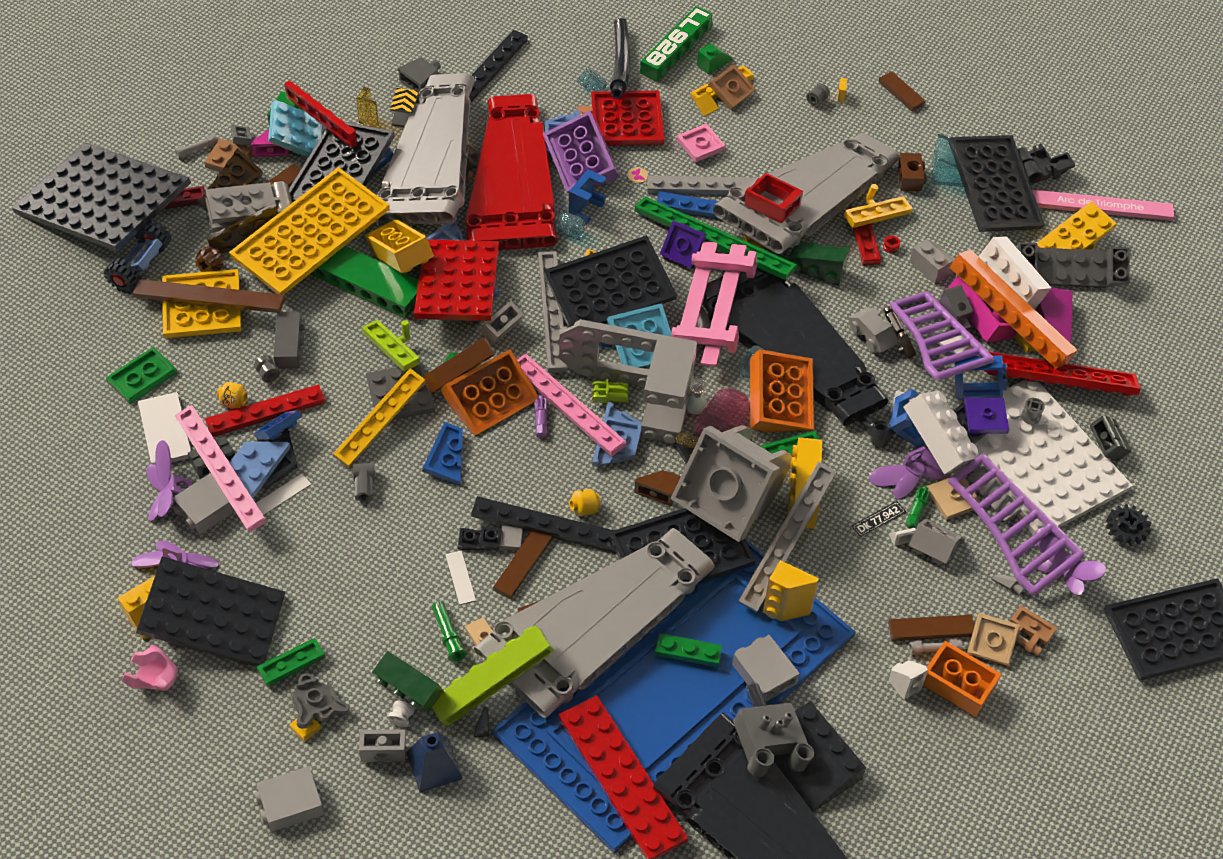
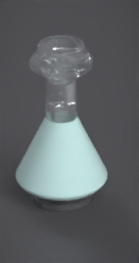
(696, 401)

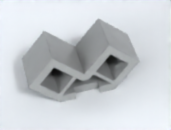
(879, 334)

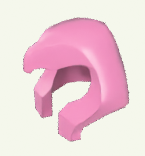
(155, 670)

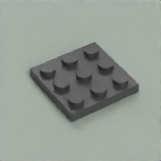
(383, 381)

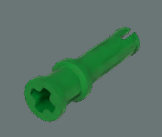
(450, 639)

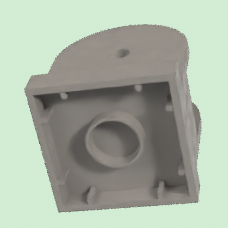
(730, 480)

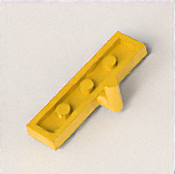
(877, 211)

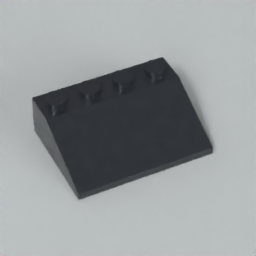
(831, 768)

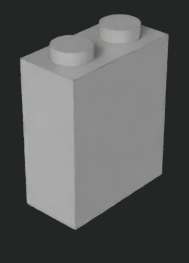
(202, 504)
(767, 666)
(288, 799)

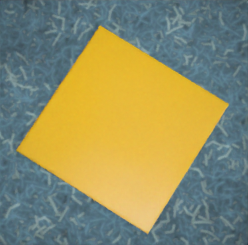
(706, 104)

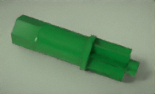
(917, 508)

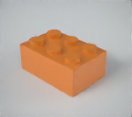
(961, 678)

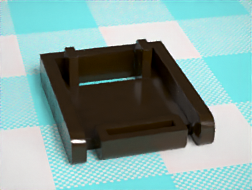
(906, 345)

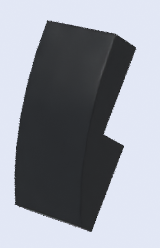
(478, 540)

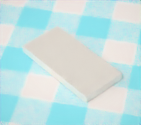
(161, 424)

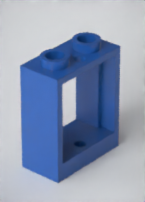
(982, 390)

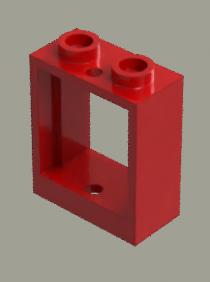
(791, 195)

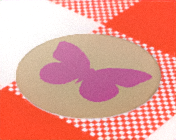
(637, 175)

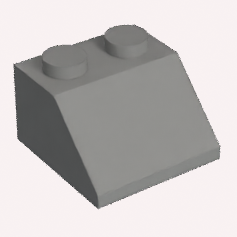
(931, 260)
(935, 541)

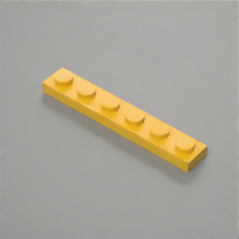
(379, 418)

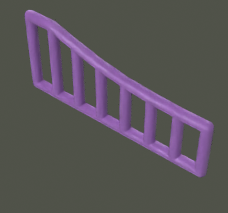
(923, 343)
(1002, 539)

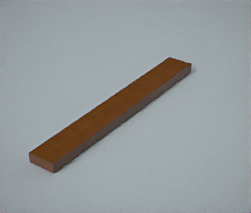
(209, 296)

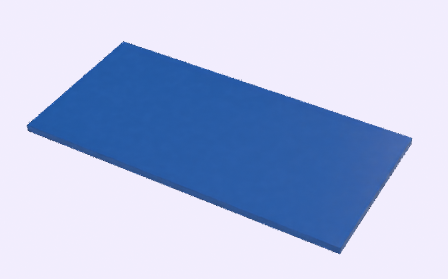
(667, 701)

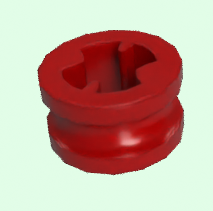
(891, 240)

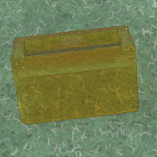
(367, 109)

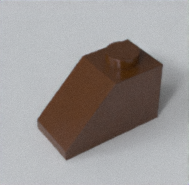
(657, 486)

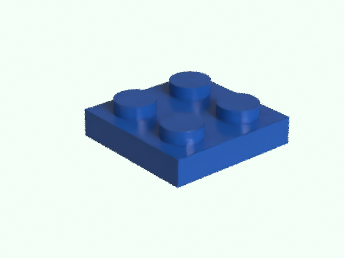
(273, 429)

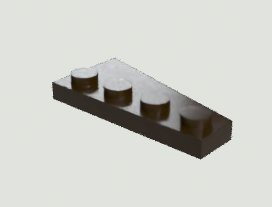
(236, 172)
(233, 235)

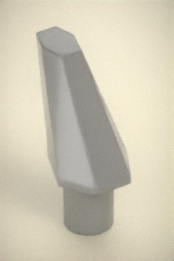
(1009, 582)

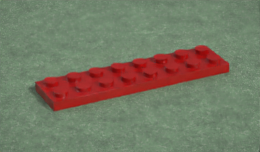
(1069, 375)
(623, 778)

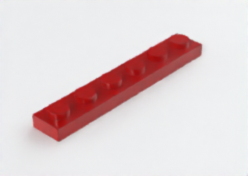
(321, 114)
(264, 410)

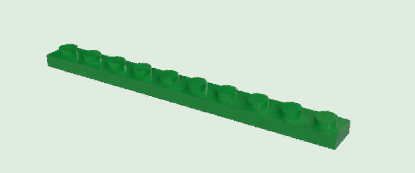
(665, 215)

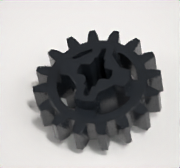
(1128, 525)

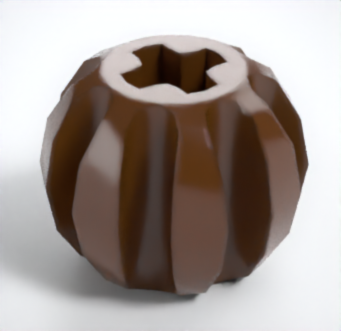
(209, 259)

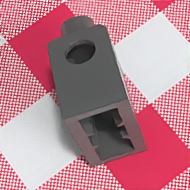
(416, 73)
(957, 304)

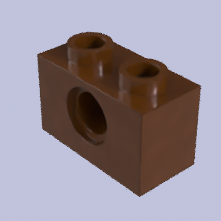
(911, 172)

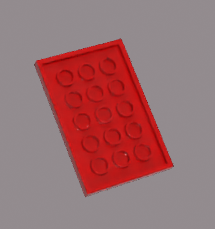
(458, 281)

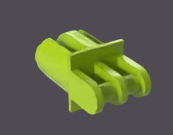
(609, 392)

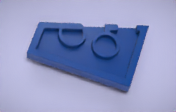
(445, 455)

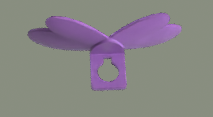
(908, 474)
(163, 480)
(172, 551)
(1076, 574)

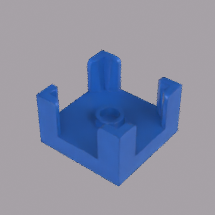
(582, 194)
(901, 421)

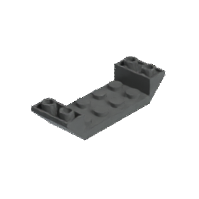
(1079, 266)

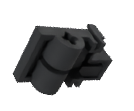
(1041, 166)

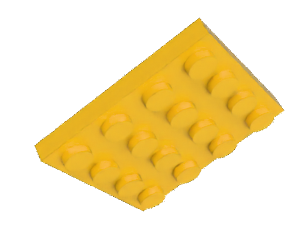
(196, 319)

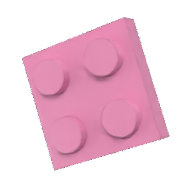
(700, 143)

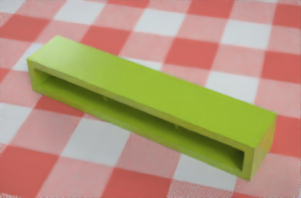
(492, 675)

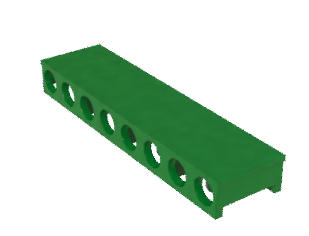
(372, 276)

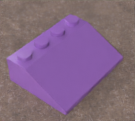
(580, 147)

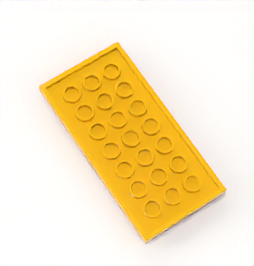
(309, 231)

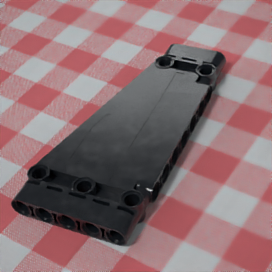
(785, 321)
(740, 811)

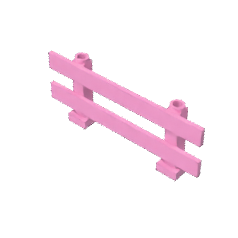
(717, 334)

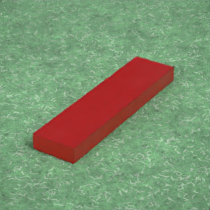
(866, 244)

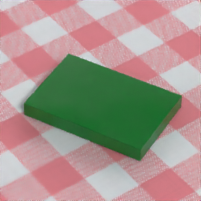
(141, 375)

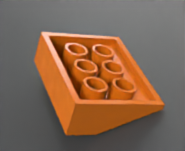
(490, 392)
(781, 392)

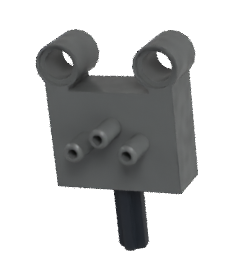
(771, 732)

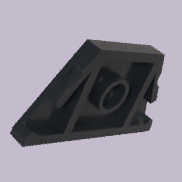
(286, 465)

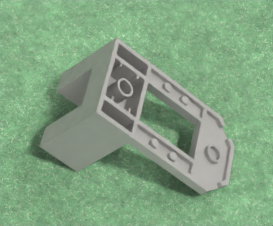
(665, 383)

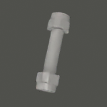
(181, 151)
(916, 647)

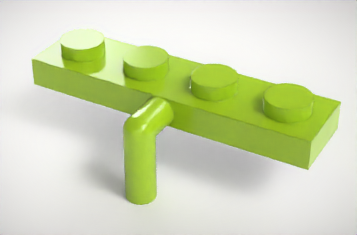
(391, 345)

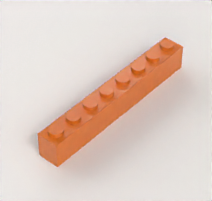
(1013, 309)

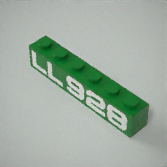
(676, 44)

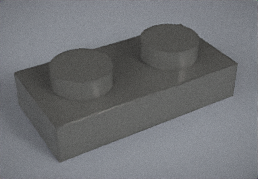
(241, 135)

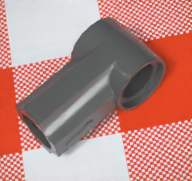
(363, 477)

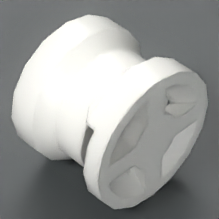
(401, 713)

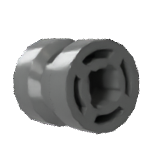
(818, 95)
(266, 368)
(1032, 411)

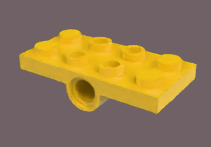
(1080, 230)

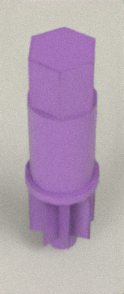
(541, 416)

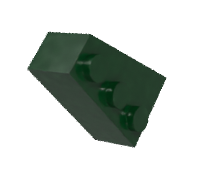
(820, 261)
(407, 682)

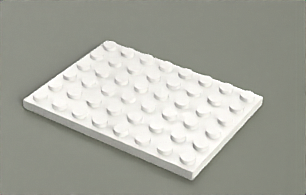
(1051, 460)

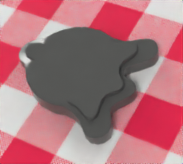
(316, 700)

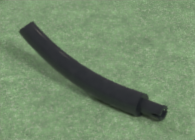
(622, 59)

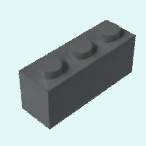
(288, 340)

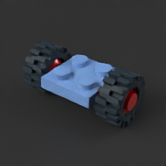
(125, 273)

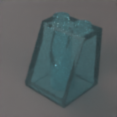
(943, 164)

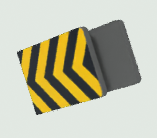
(403, 105)

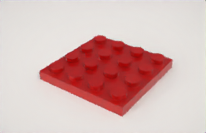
(630, 119)

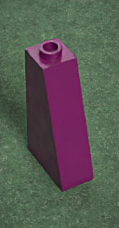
(1057, 311)

